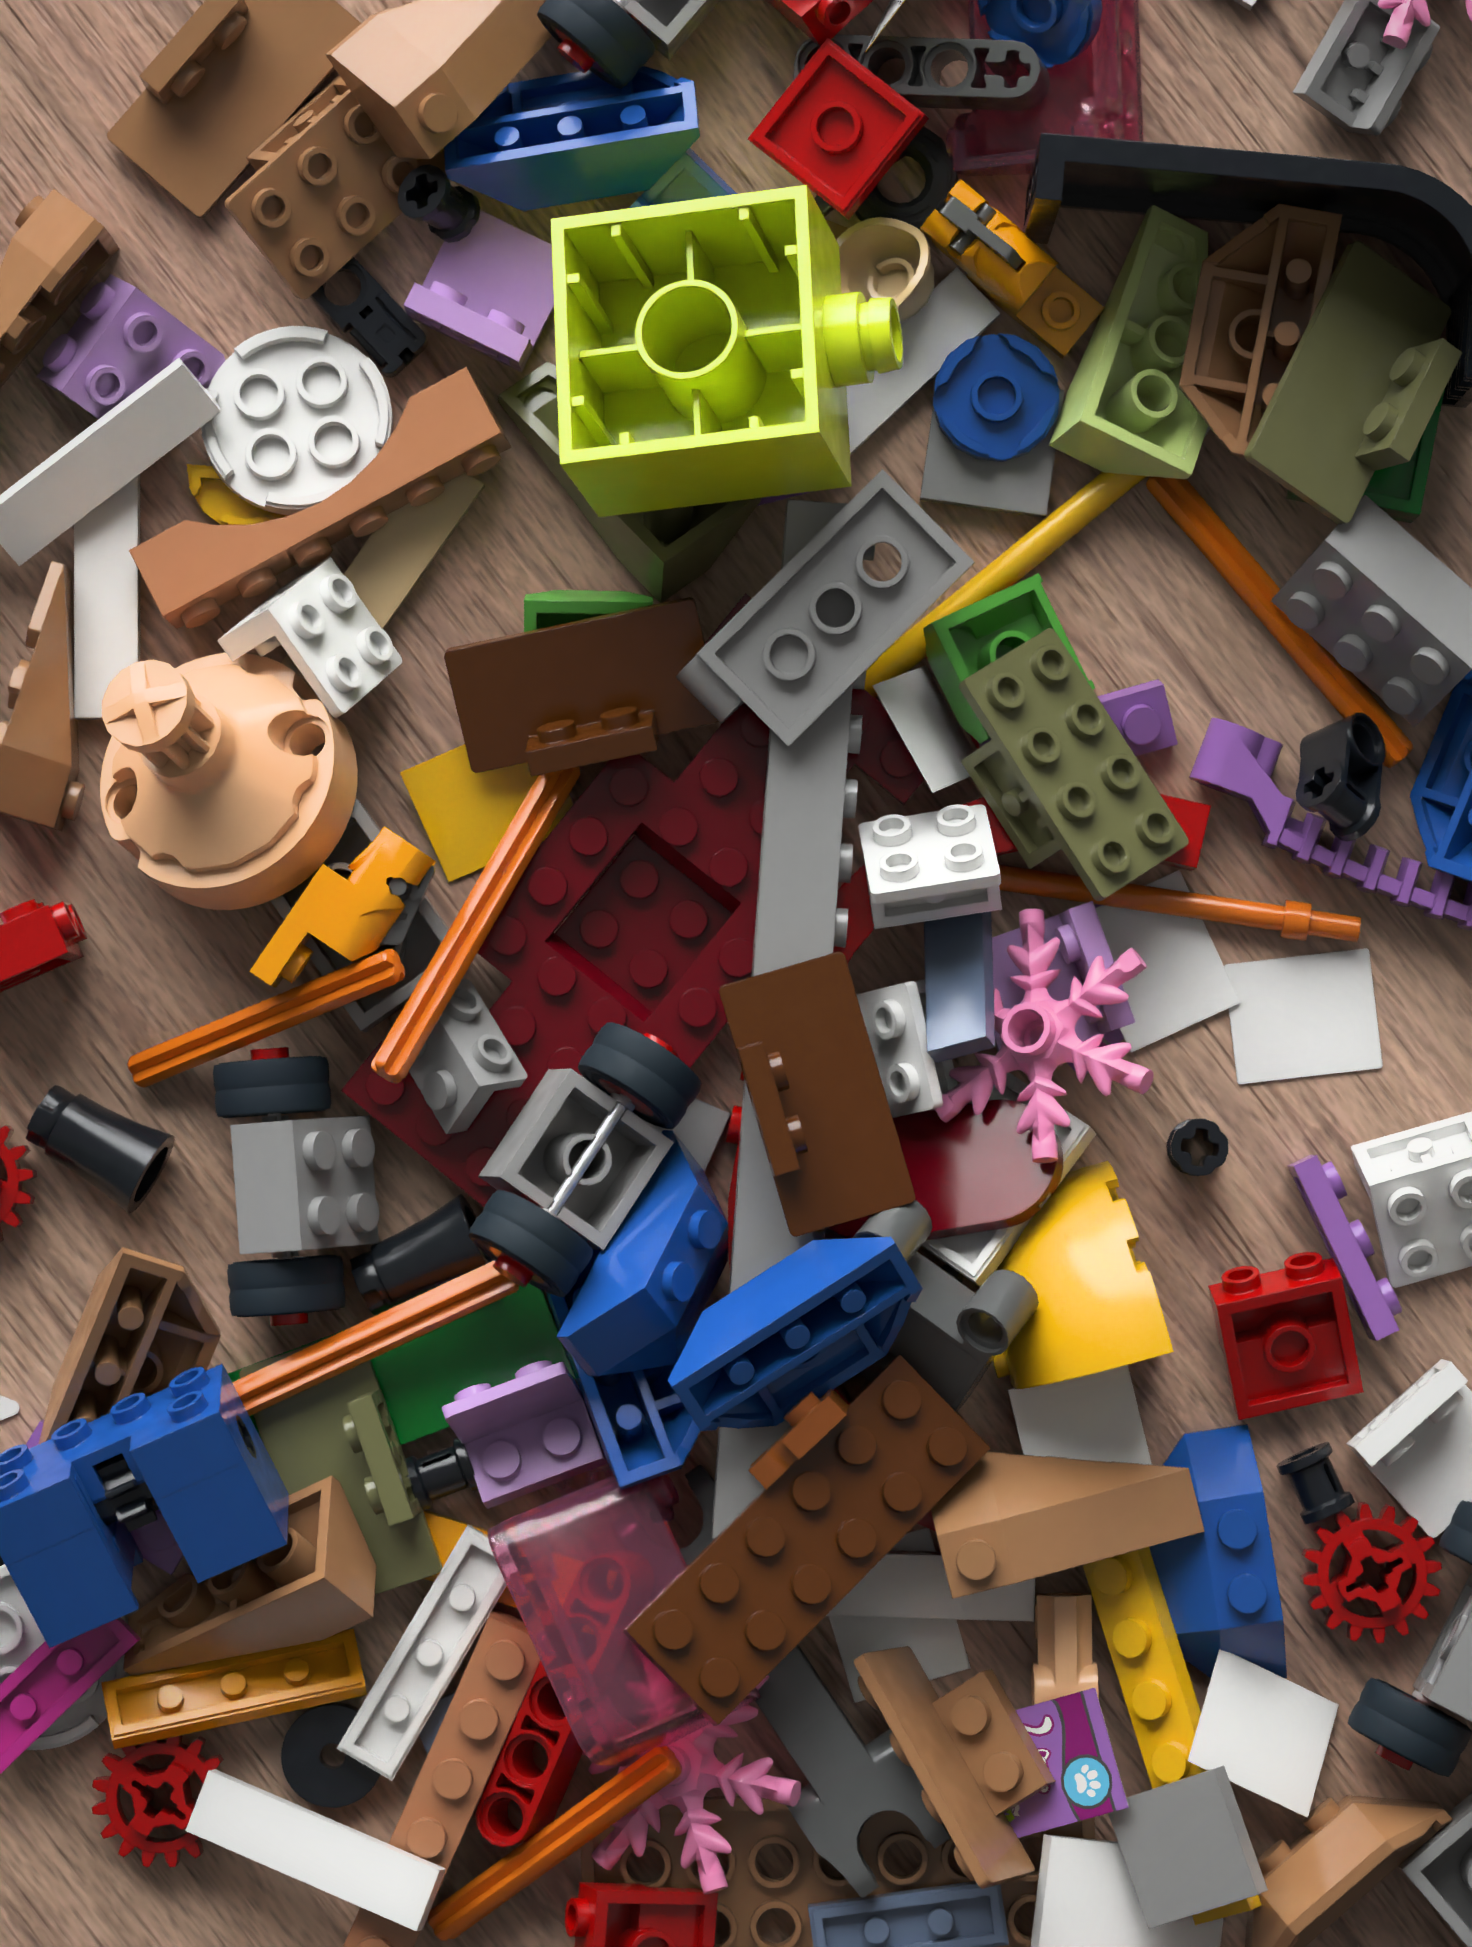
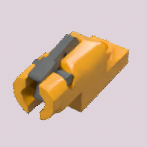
(1011, 269)
(351, 913)

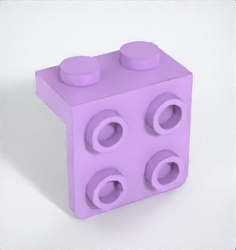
(120, 347)

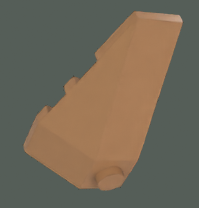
(436, 66)
(45, 272)
(42, 735)
(1050, 1514)
(271, 1602)

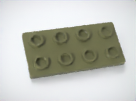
(1356, 385)
(1064, 770)
(349, 1434)

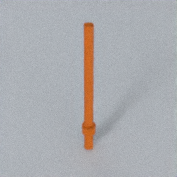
(1293, 920)

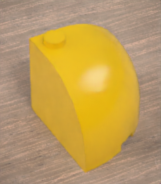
(1091, 1291)

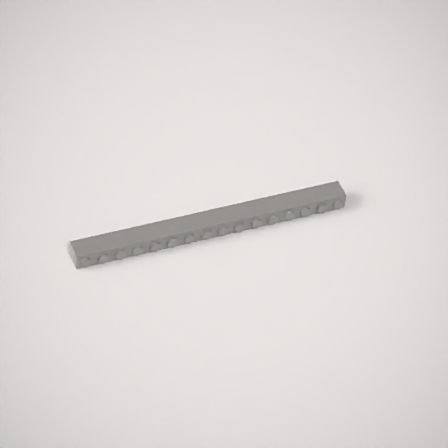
(793, 924)

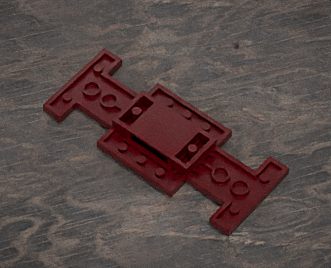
(648, 936)

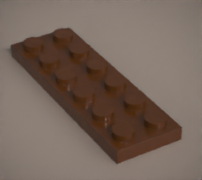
(806, 1541)

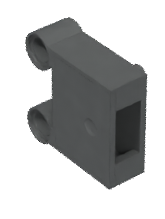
(949, 1328)

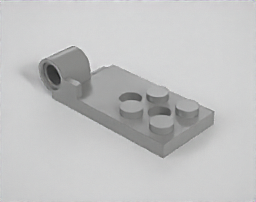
(780, 651)

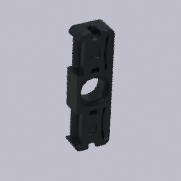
(376, 322)

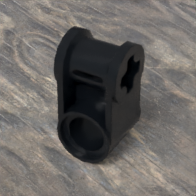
(1343, 775)

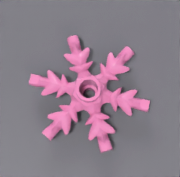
(1059, 1043)
(699, 1774)

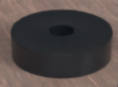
(304, 1763)

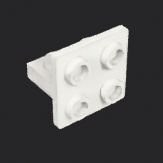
(930, 865)
(899, 1042)

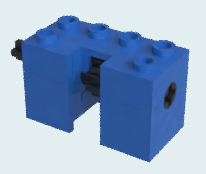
(95, 1482)

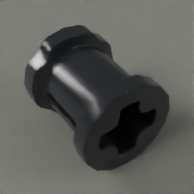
(431, 198)
(1211, 1134)
(441, 1474)
(1316, 1483)

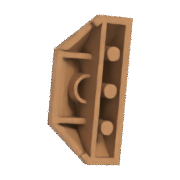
(1252, 314)
(131, 1339)
(1335, 1864)

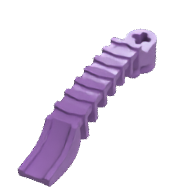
(1241, 766)

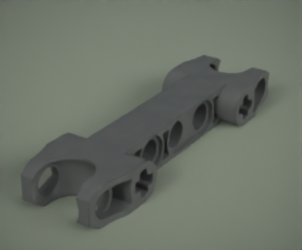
(844, 1774)

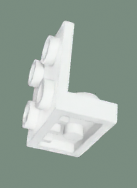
(324, 634)
(1421, 1198)
(1424, 1447)

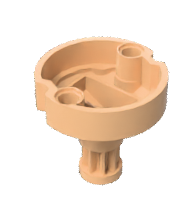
(220, 778)

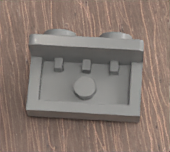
(1357, 75)
(464, 1061)

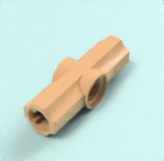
(1063, 1646)

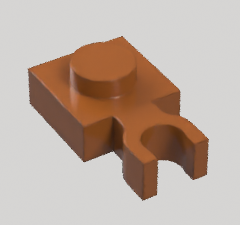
(809, 1422)

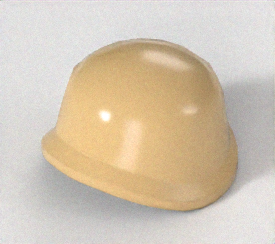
(887, 261)

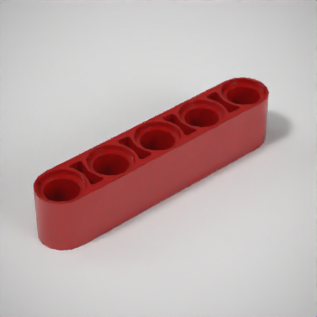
(519, 1777)

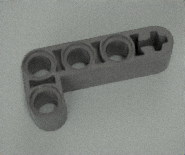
(929, 56)

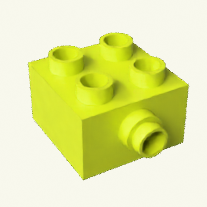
(709, 351)

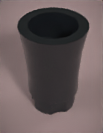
(100, 1145)
(419, 1257)

